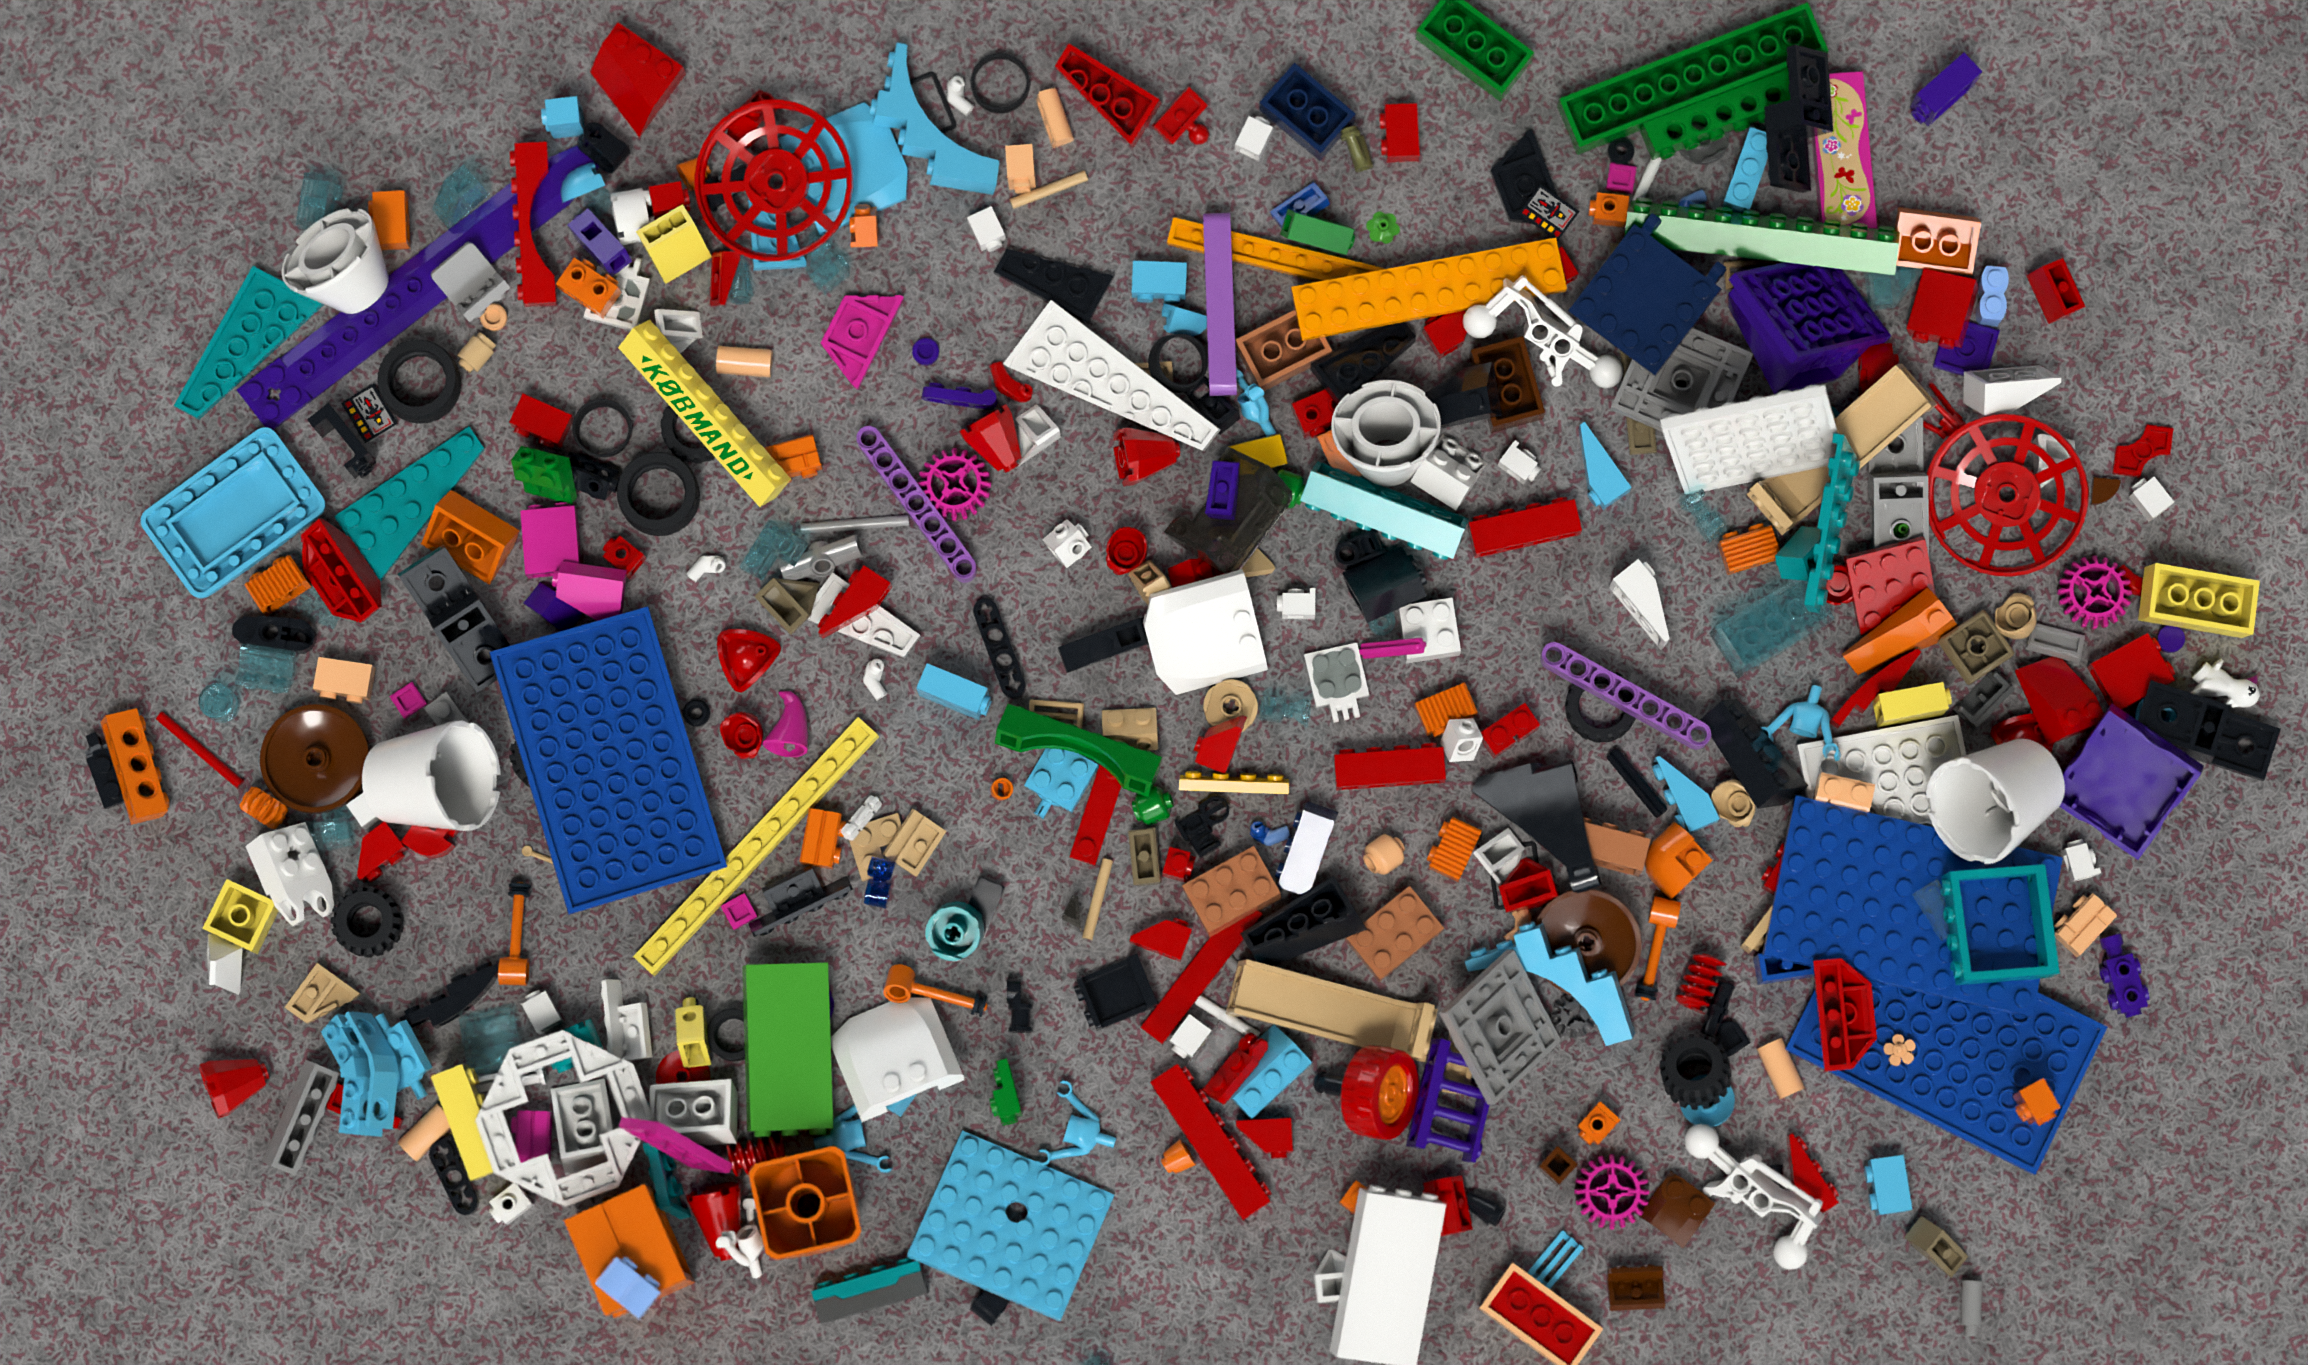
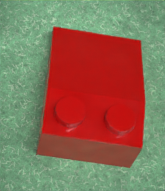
(2059, 699)

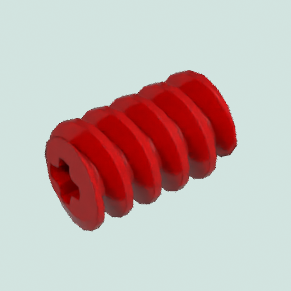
(1699, 982)
(751, 1155)

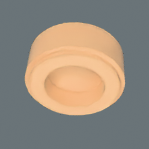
(494, 317)

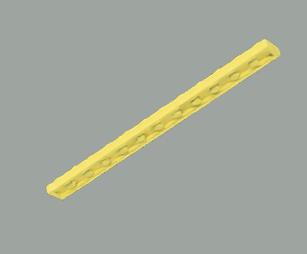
(756, 846)

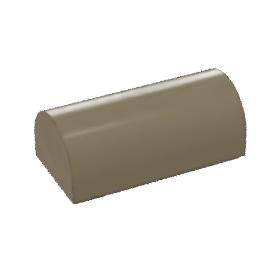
(1145, 857)

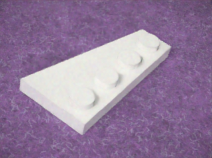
(875, 629)

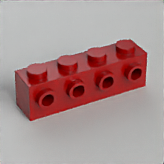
(1524, 528)
(1389, 768)

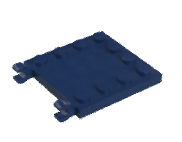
(1646, 298)

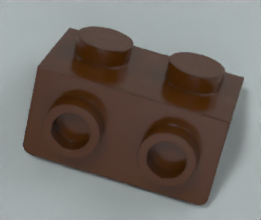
(1635, 1288)

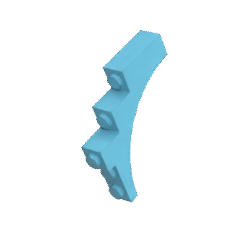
(947, 161)
(1566, 968)

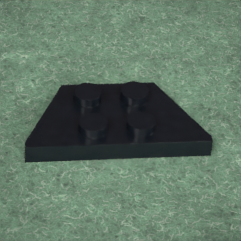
(1520, 175)

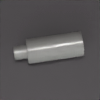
(1971, 1306)

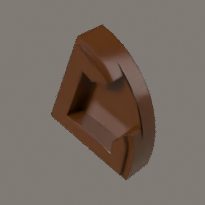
(2103, 490)

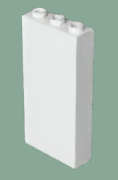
(1387, 1276)

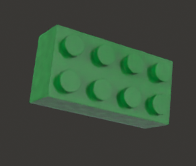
(1475, 46)

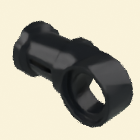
(1019, 1011)

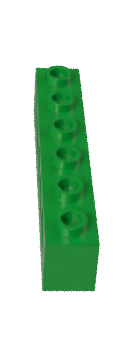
(1662, 146)

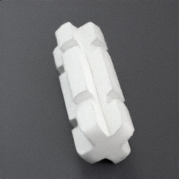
(861, 818)

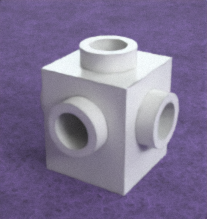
(1067, 542)

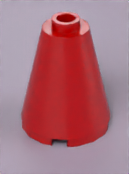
(717, 1211)

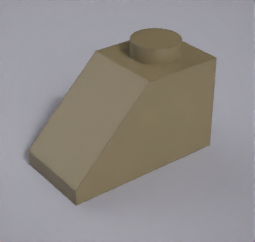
(1936, 1246)

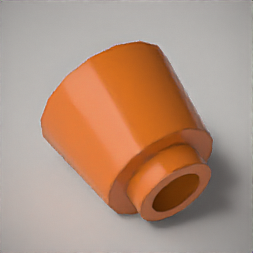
(686, 172)
(1177, 1158)

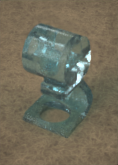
(1708, 524)
(1275, 709)

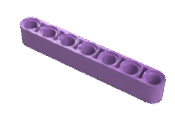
(1219, 304)
(911, 492)
(1639, 695)

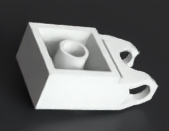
(292, 871)

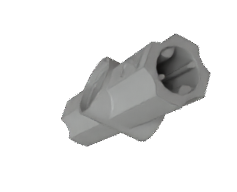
(823, 558)

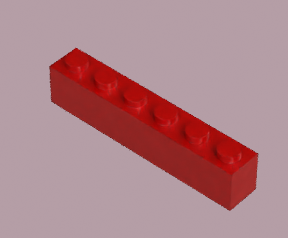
(1210, 1142)

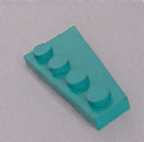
(666, 1185)

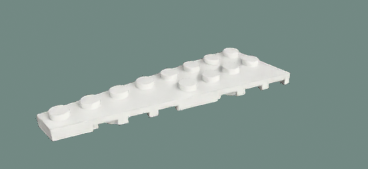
(1081, 363)

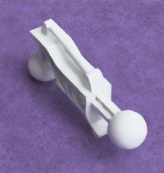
(1481, 321)
(1790, 1250)

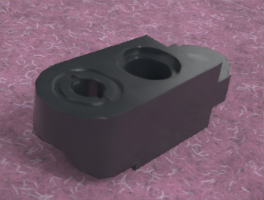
(253, 632)

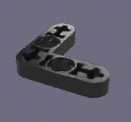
(454, 1154)

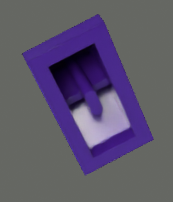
(553, 610)

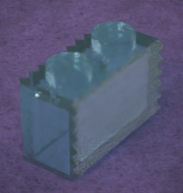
(317, 198)

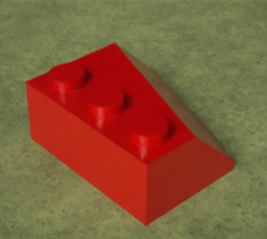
(635, 76)

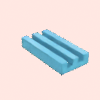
(1570, 1242)

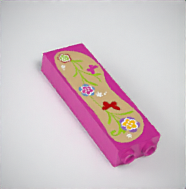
(1844, 156)

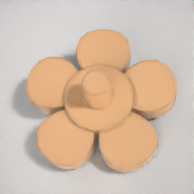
(1900, 1050)

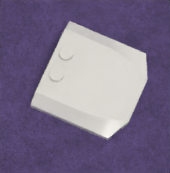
(1204, 633)
(894, 1054)

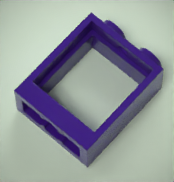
(1945, 90)

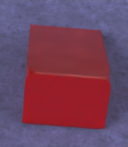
(722, 274)

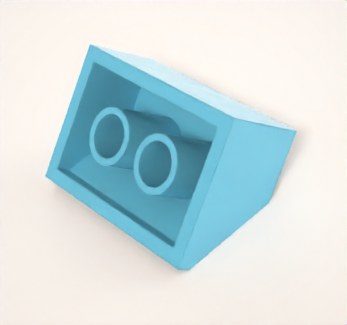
(1273, 1074)

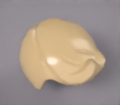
(2016, 616)
(1733, 803)

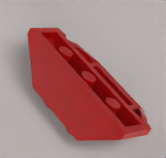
(339, 572)
(1843, 1013)

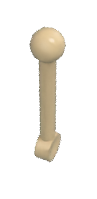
(528, 851)

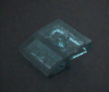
(489, 1038)

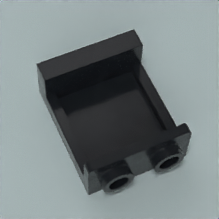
(325, 421)
(1115, 993)

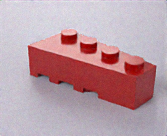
(1110, 94)

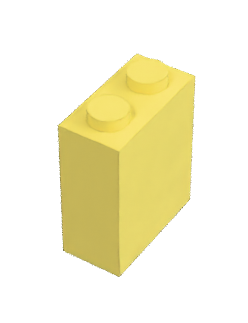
(674, 244)
(1911, 704)

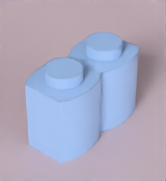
(1992, 302)
(629, 1287)

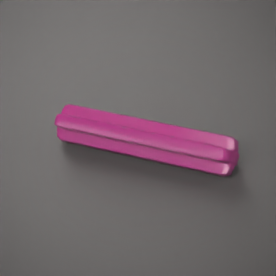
(1392, 648)

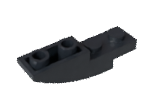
(1103, 645)
(463, 993)

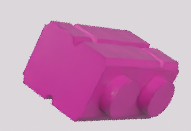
(532, 1134)

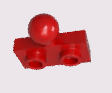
(1181, 117)

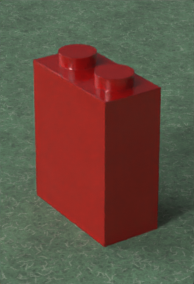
(1942, 308)
(2127, 672)

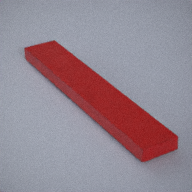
(1196, 979)

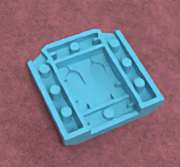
(875, 158)

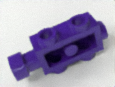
(2119, 983)

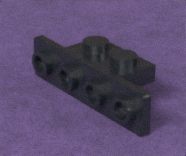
(796, 896)

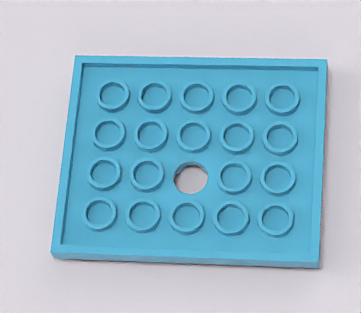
(1021, 1261)

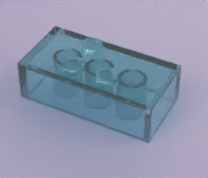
(1768, 628)

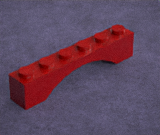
(531, 169)
(1447, 332)

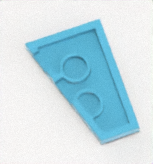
(769, 245)

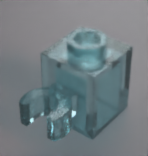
(332, 834)

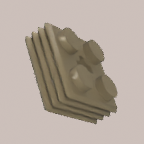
(1980, 630)

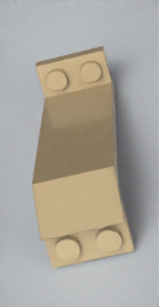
(1868, 426)
(1330, 1009)

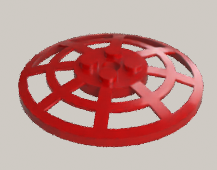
(758, 176)
(2002, 512)

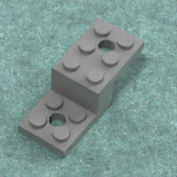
(1900, 490)

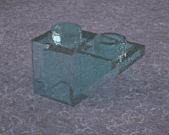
(458, 196)
(824, 268)
(1887, 290)

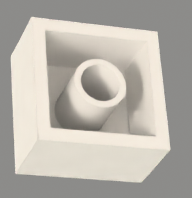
(1435, 624)

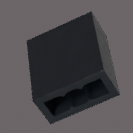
(1385, 584)

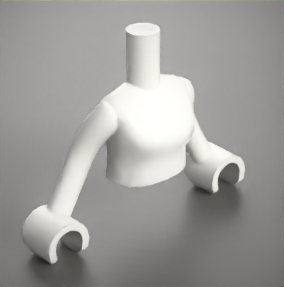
(748, 1240)

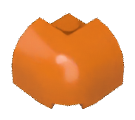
(1674, 860)

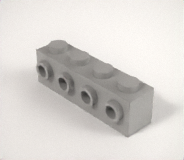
(300, 1117)

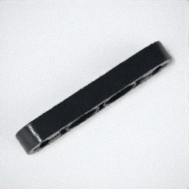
(998, 649)

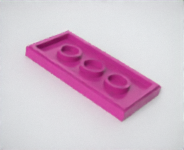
(675, 1145)

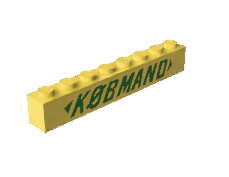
(704, 413)

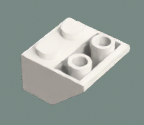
(1449, 472)

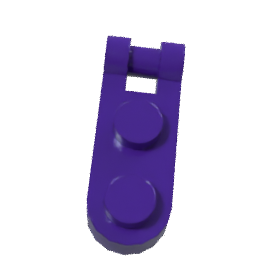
(959, 397)

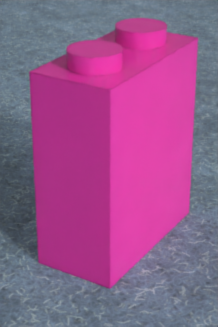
(549, 538)

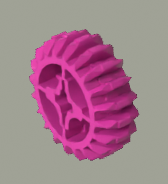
(961, 475)
(2103, 597)
(1611, 1179)

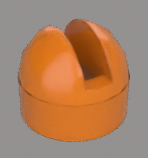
(1007, 789)

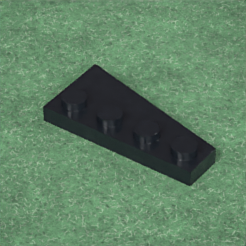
(1070, 287)
(1362, 360)

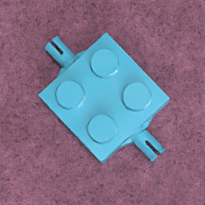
(1060, 779)
(409, 1055)

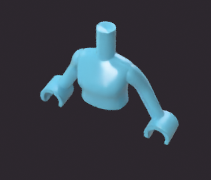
(1254, 404)
(1806, 721)
(1080, 1131)
(848, 1137)

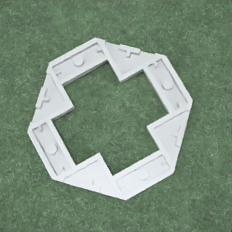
(509, 1092)

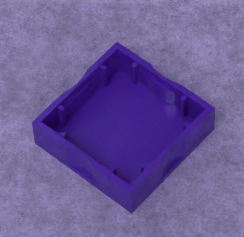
(2127, 781)

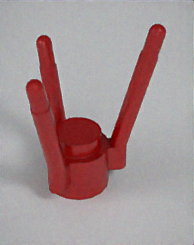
(1950, 422)

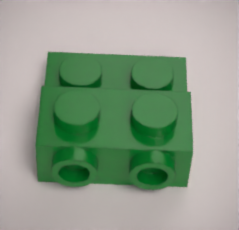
(544, 474)
(1005, 1100)

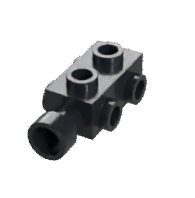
(590, 477)

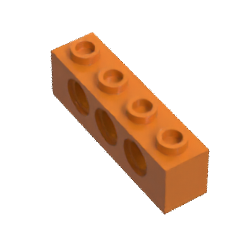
(138, 806)

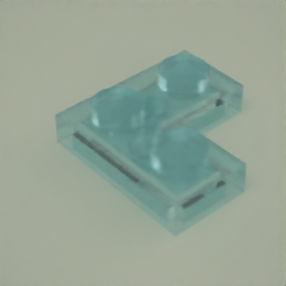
(769, 546)

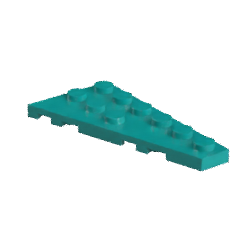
(250, 331)
(397, 510)
(1831, 518)

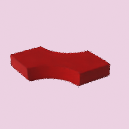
(2131, 459)

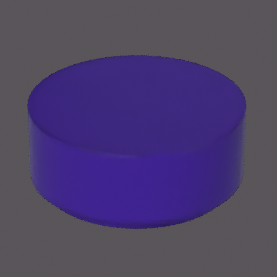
(925, 351)
(2170, 639)

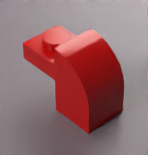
(429, 842)

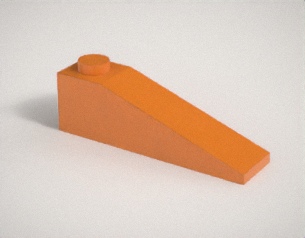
(1911, 627)

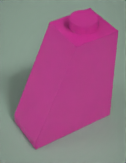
(591, 589)

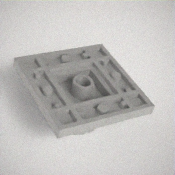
(1704, 368)
(1500, 1026)

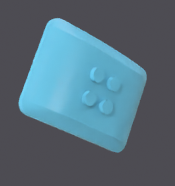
(233, 513)

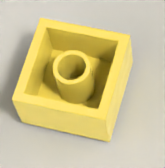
(241, 916)

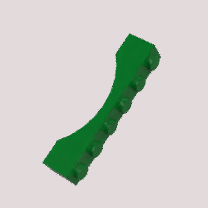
(1027, 730)

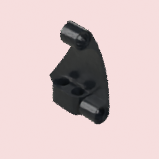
(1548, 809)

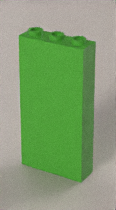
(787, 1048)

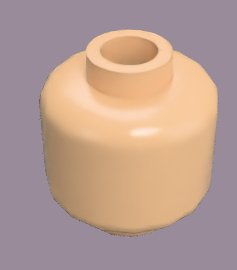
(1384, 854)

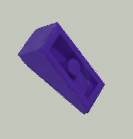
(1223, 490)

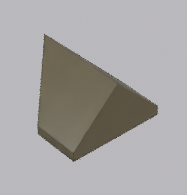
(788, 601)

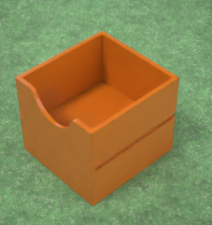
(631, 1229)

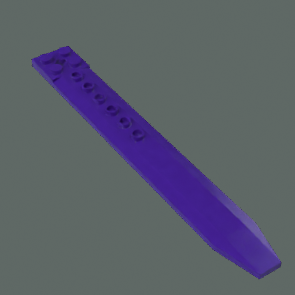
(409, 295)

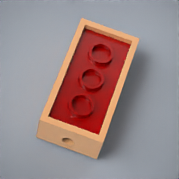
(1540, 1317)

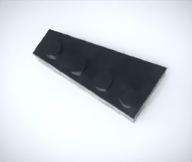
(1753, 756)
(1304, 925)

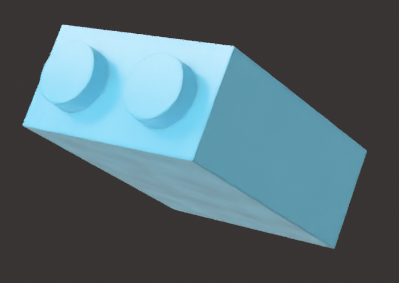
(954, 692)

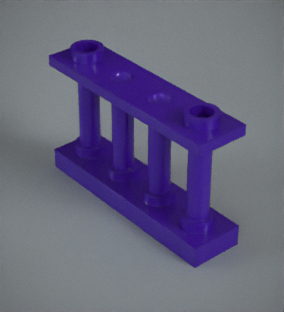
(1428, 1107)

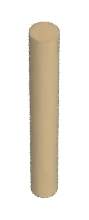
(1048, 189)
(1097, 899)

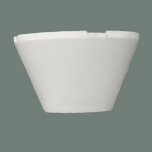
(338, 262)
(1380, 413)

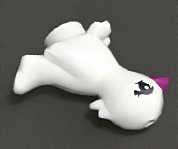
(2216, 682)

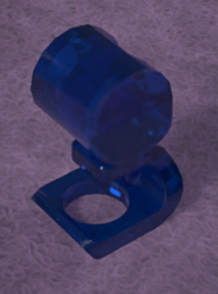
(878, 888)

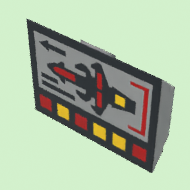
(1549, 212)
(369, 413)

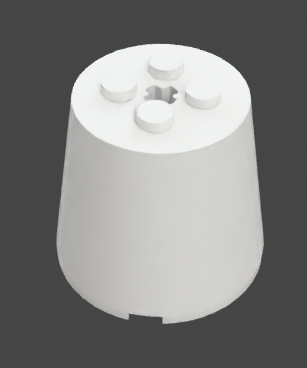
(434, 778)
(1994, 798)

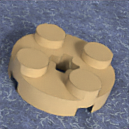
(1223, 693)

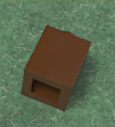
(1557, 1166)

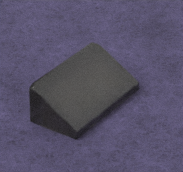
(1071, 915)

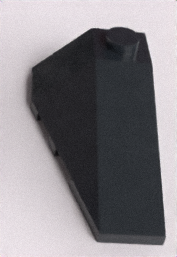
(1467, 396)

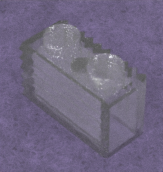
(1213, 1050)

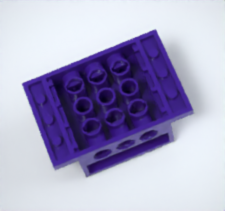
(1802, 322)

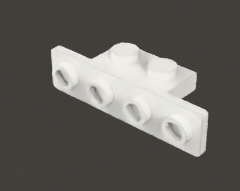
(625, 1025)

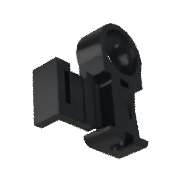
(1197, 829)

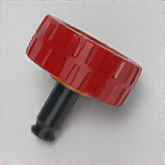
(1375, 1091)

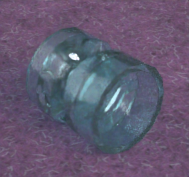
(219, 703)

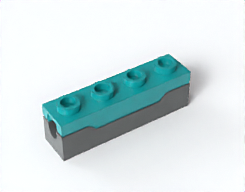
(869, 1291)

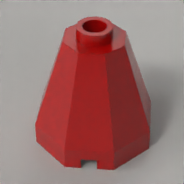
(994, 439)
(1144, 453)
(232, 1083)

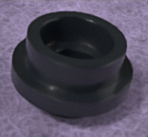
(1617, 158)
(696, 704)

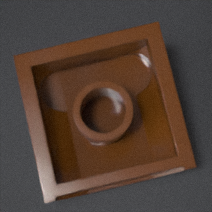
(1677, 1209)

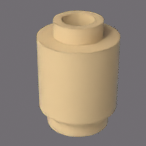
(476, 353)

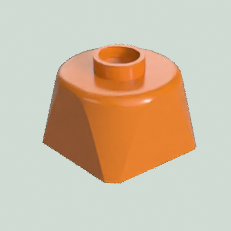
(781, 1184)

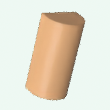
(1054, 117)
(744, 361)
(1780, 1068)
(425, 1133)

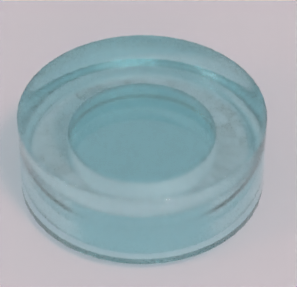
(597, 202)

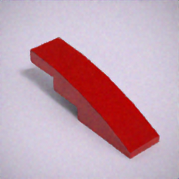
(1882, 682)

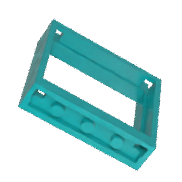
(2041, 917)

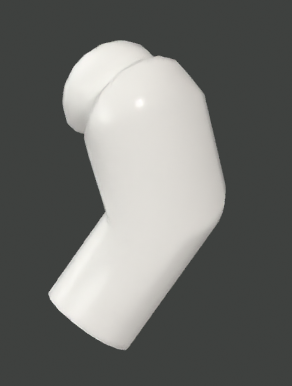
(955, 95)
(706, 564)
(872, 678)

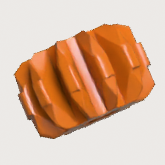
(263, 807)

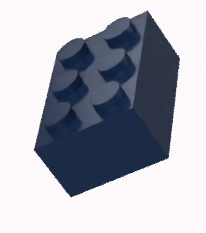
(1307, 111)

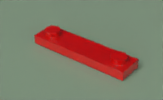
(1096, 817)

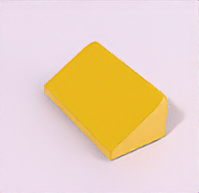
(1266, 450)

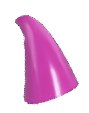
(789, 729)

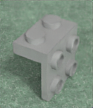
(469, 281)

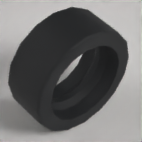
(712, 1032)

